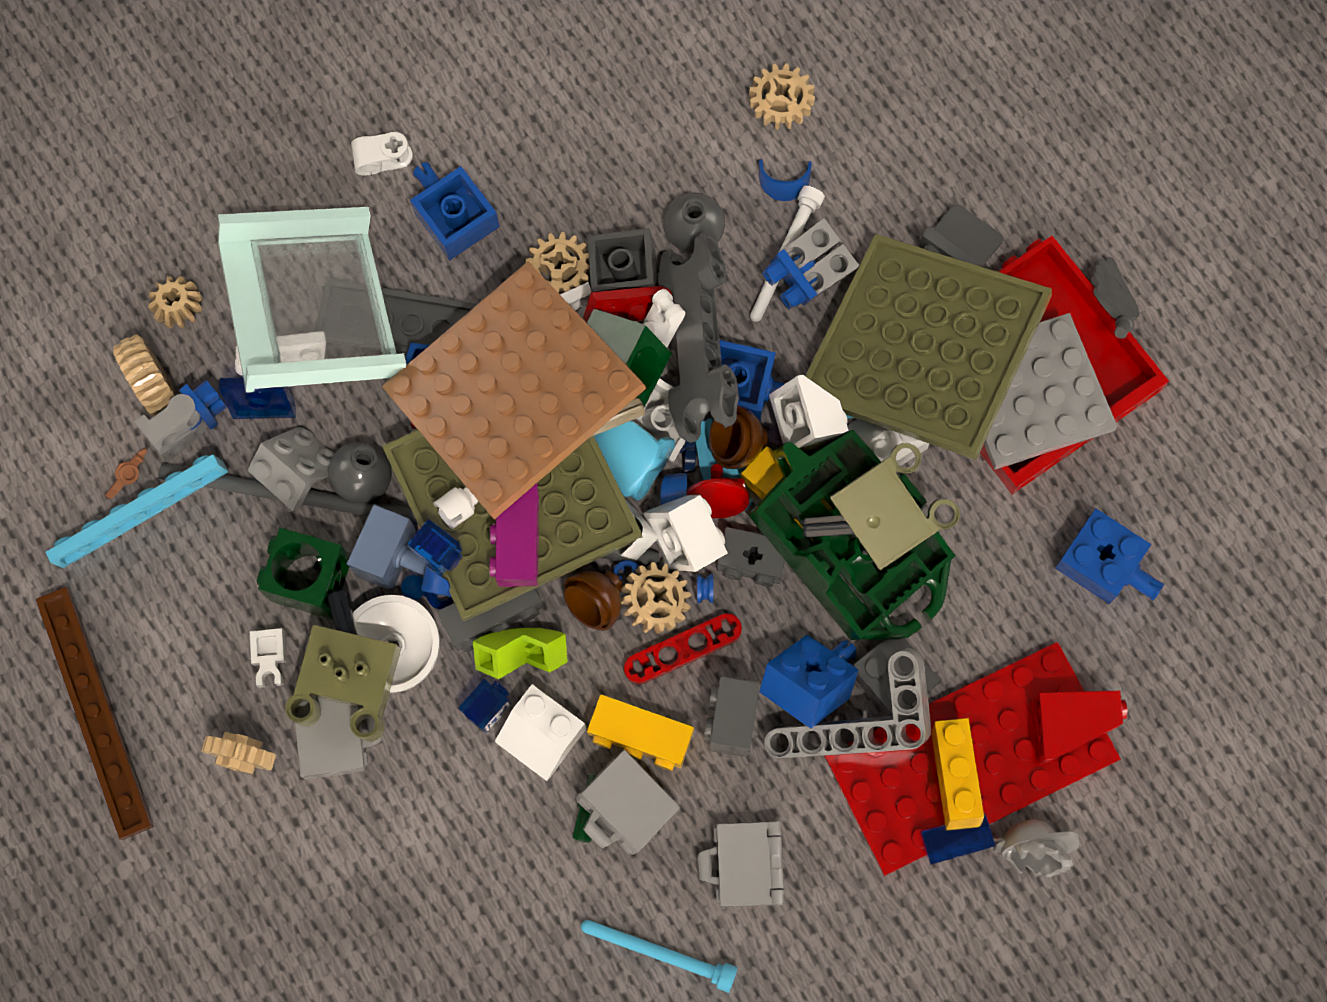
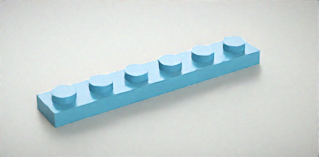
(129, 515)

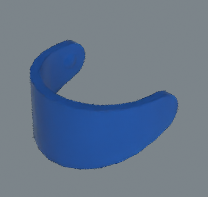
(783, 189)
(673, 487)
(435, 583)

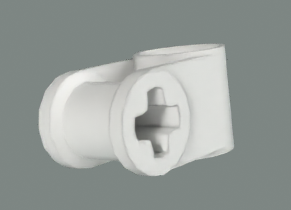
(378, 153)

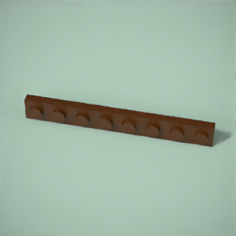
(94, 713)

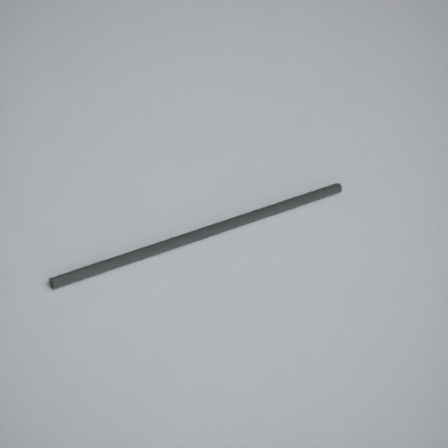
(337, 503)

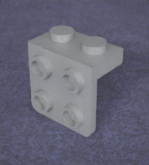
(291, 465)

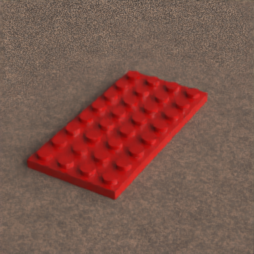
(899, 790)

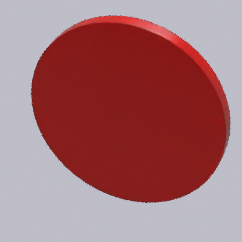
(724, 495)

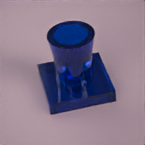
(260, 404)

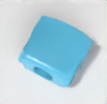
(634, 457)

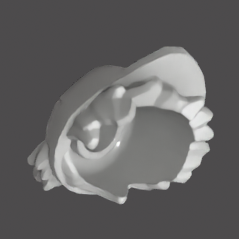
(1037, 847)

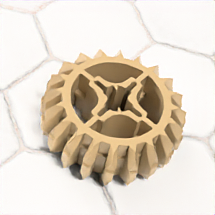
(144, 373)

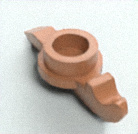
(126, 473)

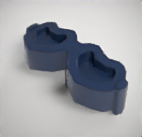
(690, 457)

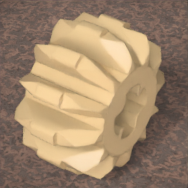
(179, 310)

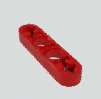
(681, 646)

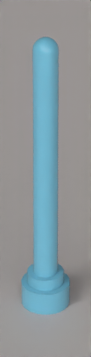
(721, 974)

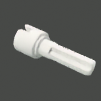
(456, 506)

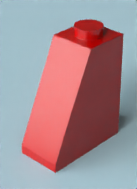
(1075, 719)

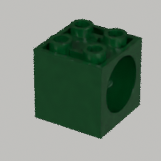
(634, 346)
(286, 549)

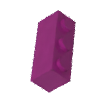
(517, 542)

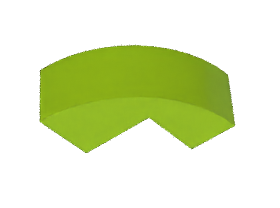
(511, 648)

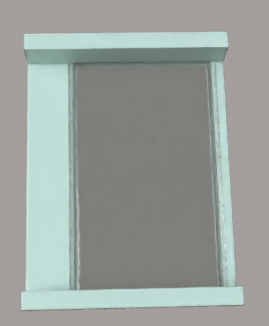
(306, 297)

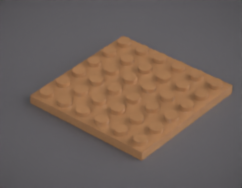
(513, 389)

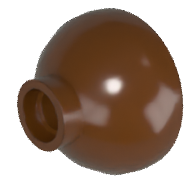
(739, 443)
(594, 598)

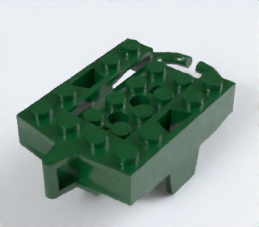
(799, 495)

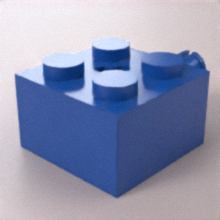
(451, 195)
(755, 371)
(1120, 566)
(810, 679)

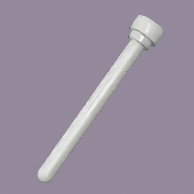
(809, 201)

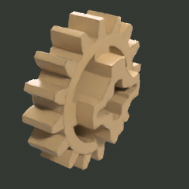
(781, 108)
(558, 253)
(646, 590)
(238, 753)

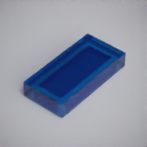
(949, 844)

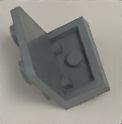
(962, 237)

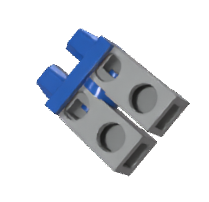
(800, 270)
(182, 419)

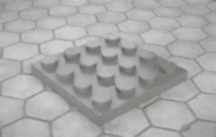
(1051, 398)

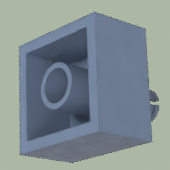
(384, 549)

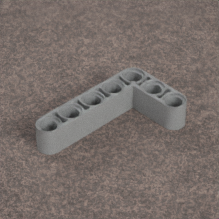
(863, 728)

